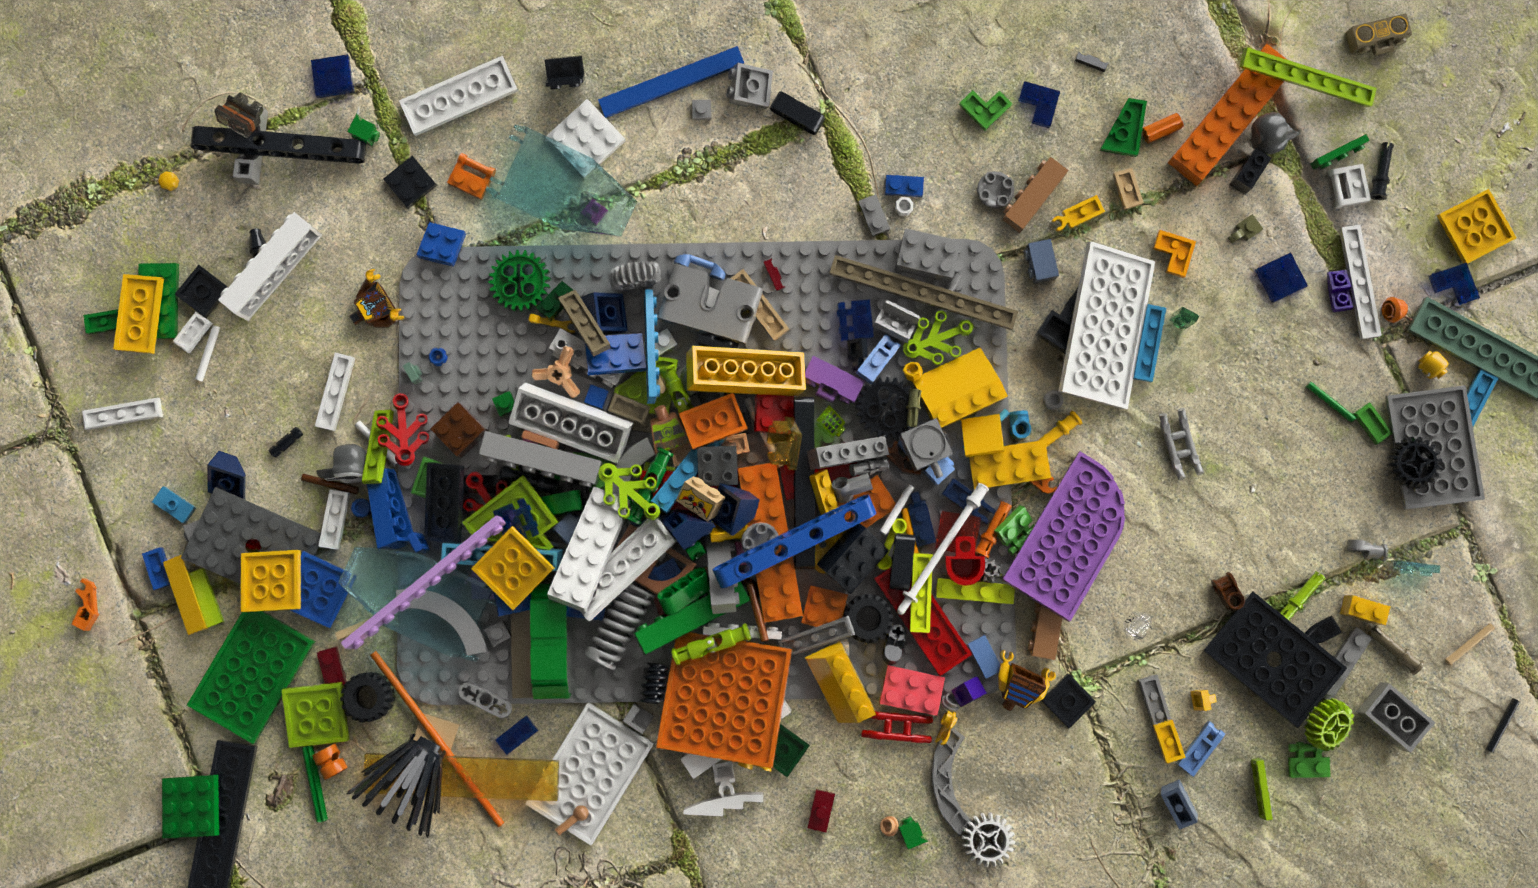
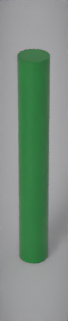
(1330, 401)

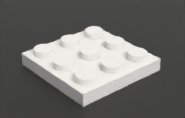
(588, 133)

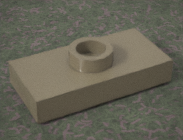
(629, 408)

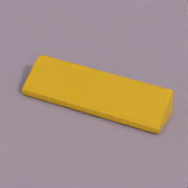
(185, 595)

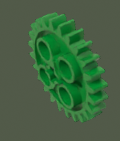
(536, 278)

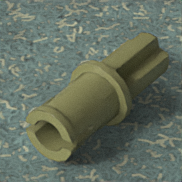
(913, 407)

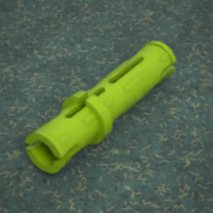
(1296, 603)

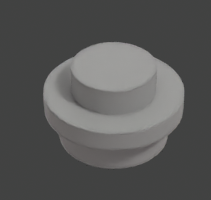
(949, 702)

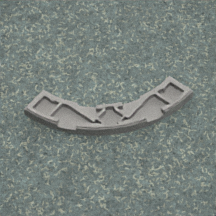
(635, 455)
(455, 615)
(942, 782)

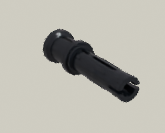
(1381, 179)
(537, 482)

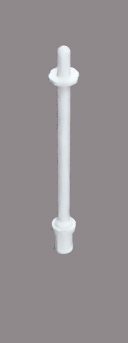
(972, 503)

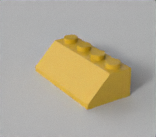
(840, 684)

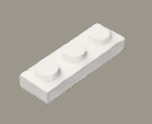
(334, 519)

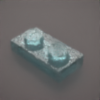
(1409, 567)

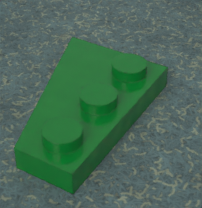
(1127, 130)

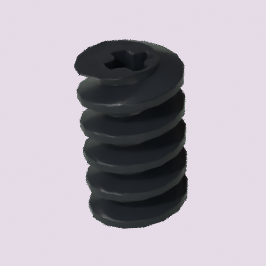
(654, 683)

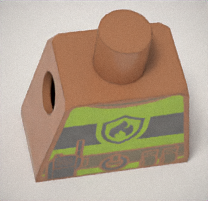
(667, 430)

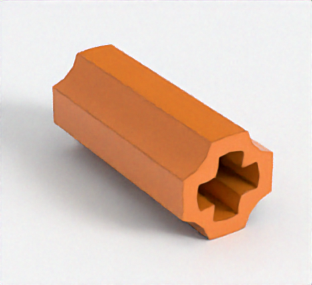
(1162, 128)

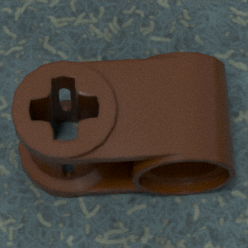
(1228, 590)

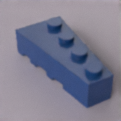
(389, 512)

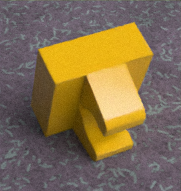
(1202, 700)

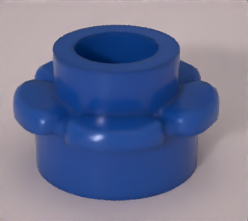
(433, 356)

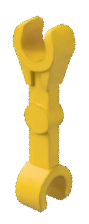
(536, 319)

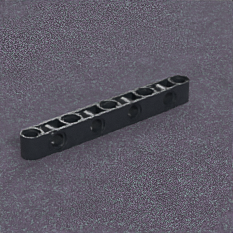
(278, 145)

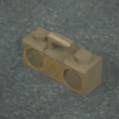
(1371, 34)

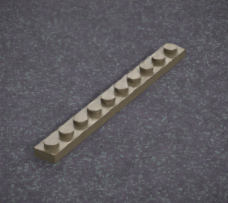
(923, 292)

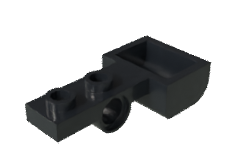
(1057, 326)

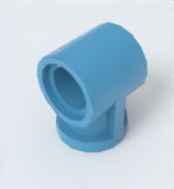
(1019, 418)

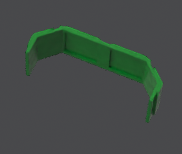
(548, 646)

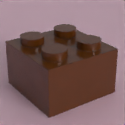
(459, 430)

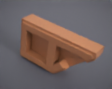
(540, 440)

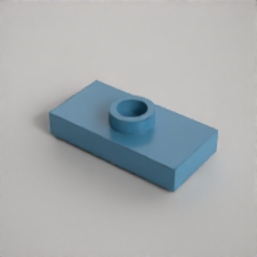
(174, 504)

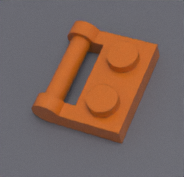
(469, 182)

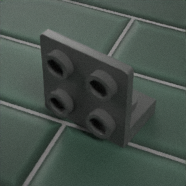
(718, 465)

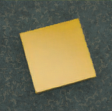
(982, 435)

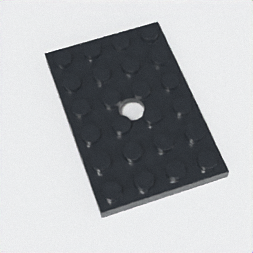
(1305, 666)

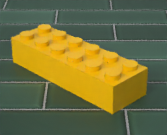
(745, 371)

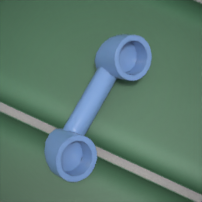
(716, 271)

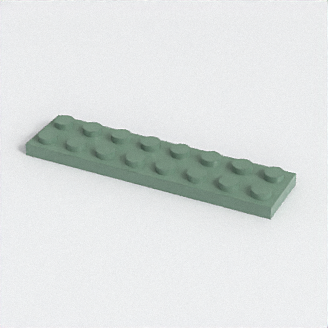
(1476, 346)

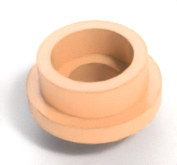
(889, 826)

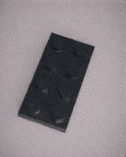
(444, 502)

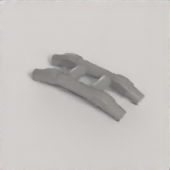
(1186, 434)

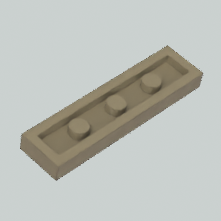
(584, 323)

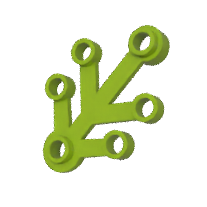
(934, 339)
(627, 488)

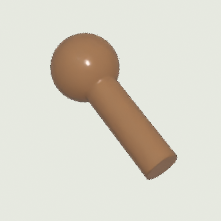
(580, 813)

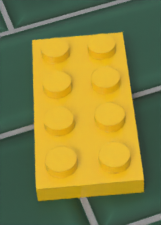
(138, 314)
(1015, 465)

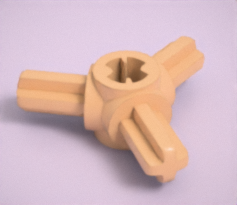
(559, 372)

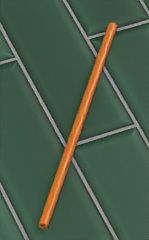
(427, 726)

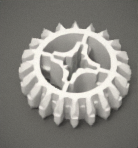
(994, 832)

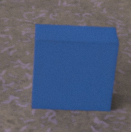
(596, 396)

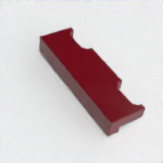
(774, 274)

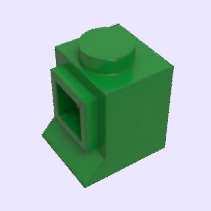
(363, 130)
(911, 832)

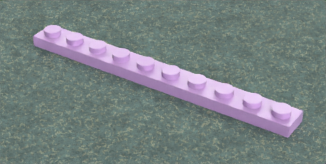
(418, 588)

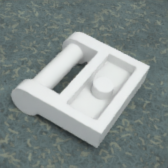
(1355, 185)

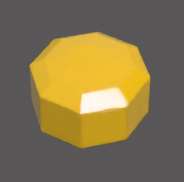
(168, 181)
(912, 371)

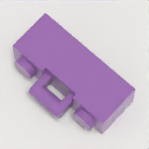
(834, 379)

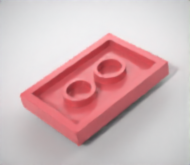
(912, 690)

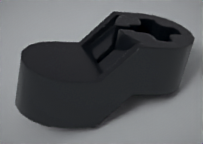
(890, 653)

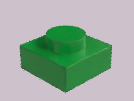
(504, 403)

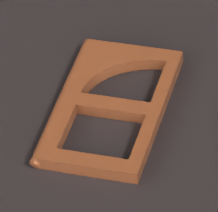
(657, 586)

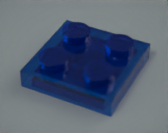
(332, 76)
(1281, 277)

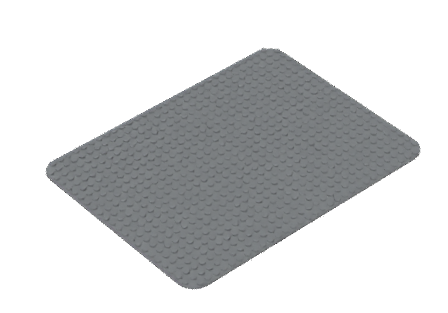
(498, 348)

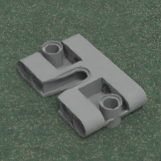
(721, 320)

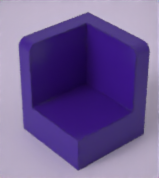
(968, 691)

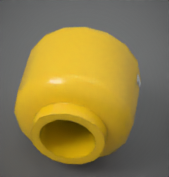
(1433, 365)

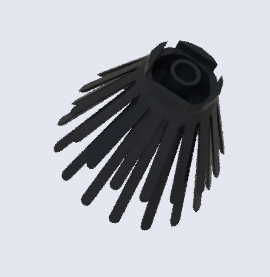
(420, 769)

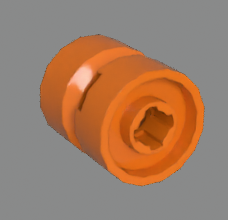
(329, 761)

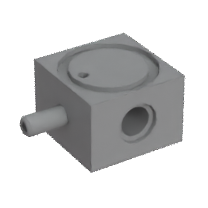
(926, 446)

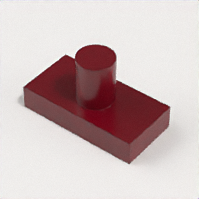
(821, 810)

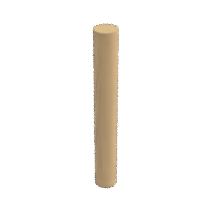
(1469, 644)

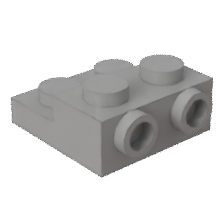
(749, 86)

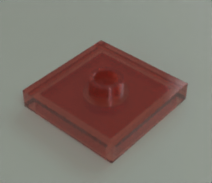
(969, 528)

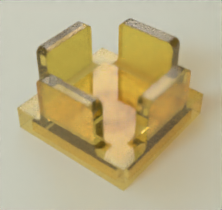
(788, 441)

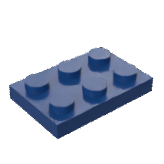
(623, 357)

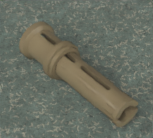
(1402, 655)

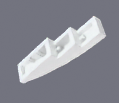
(716, 805)

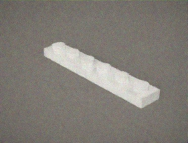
(1360, 282)

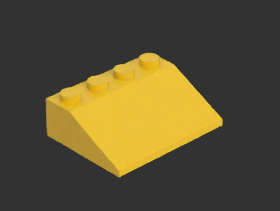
(960, 388)

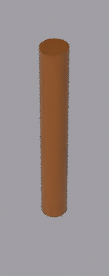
(757, 612)

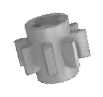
(987, 575)

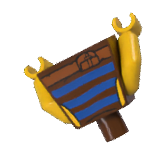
(1021, 685)

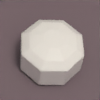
(904, 206)

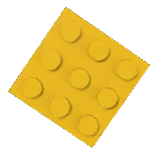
(1476, 226)
(512, 568)
(271, 581)

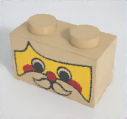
(700, 498)

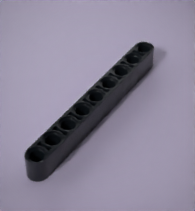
(803, 491)

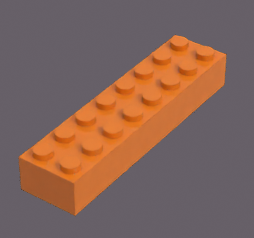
(1225, 123)
(777, 583)

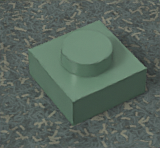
(413, 372)

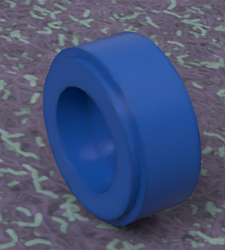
(361, 508)

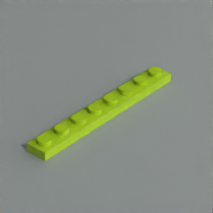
(1307, 77)

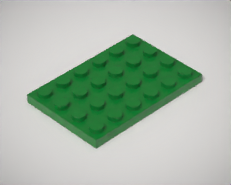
(250, 673)

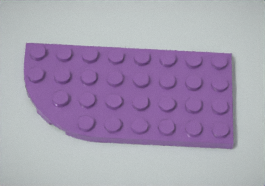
(1070, 539)

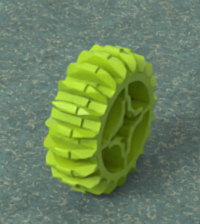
(1329, 724)

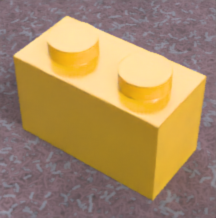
(1365, 610)

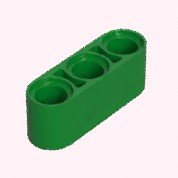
(564, 502)
(684, 591)

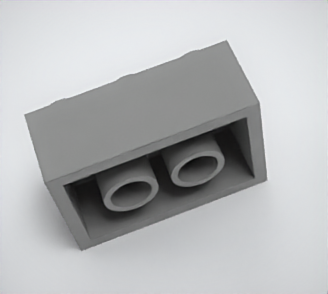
(928, 255)
(1395, 717)

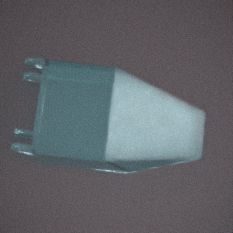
(564, 187)
(376, 575)

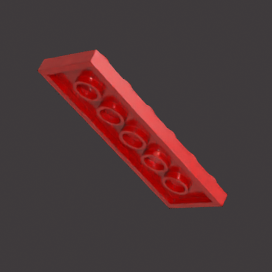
(943, 643)

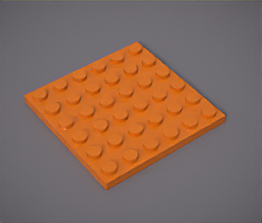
(726, 702)

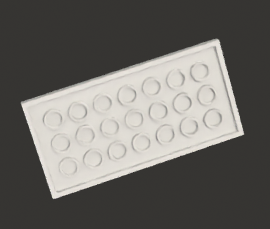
(1106, 326)

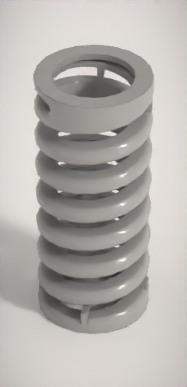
(607, 659)

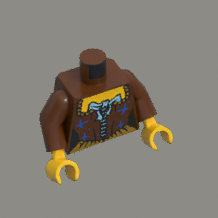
(374, 304)

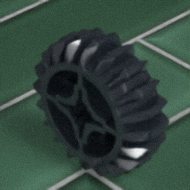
(1414, 470)

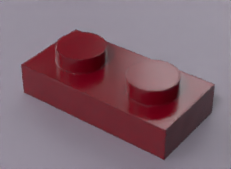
(331, 666)

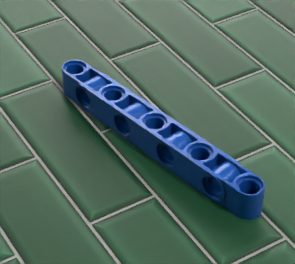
(794, 541)

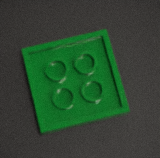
(190, 806)

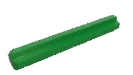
(314, 784)

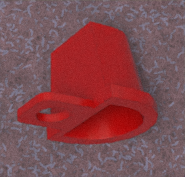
(965, 566)

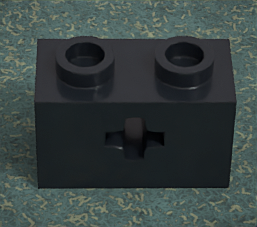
(1250, 171)

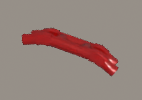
(908, 719)

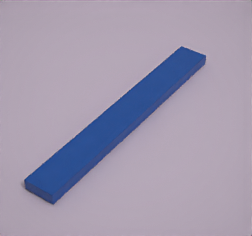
(670, 82)

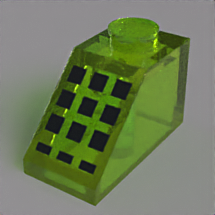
(831, 422)

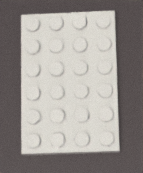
(594, 771)

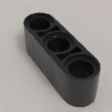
(797, 113)
(902, 562)

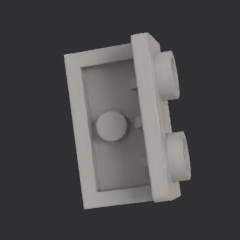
(896, 321)

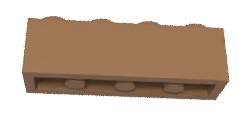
(1035, 194)
(1045, 633)

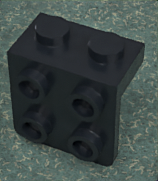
(564, 71)

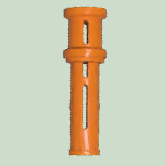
(988, 538)

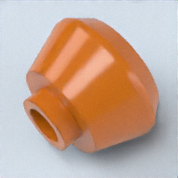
(1394, 309)

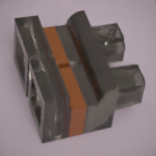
(238, 115)

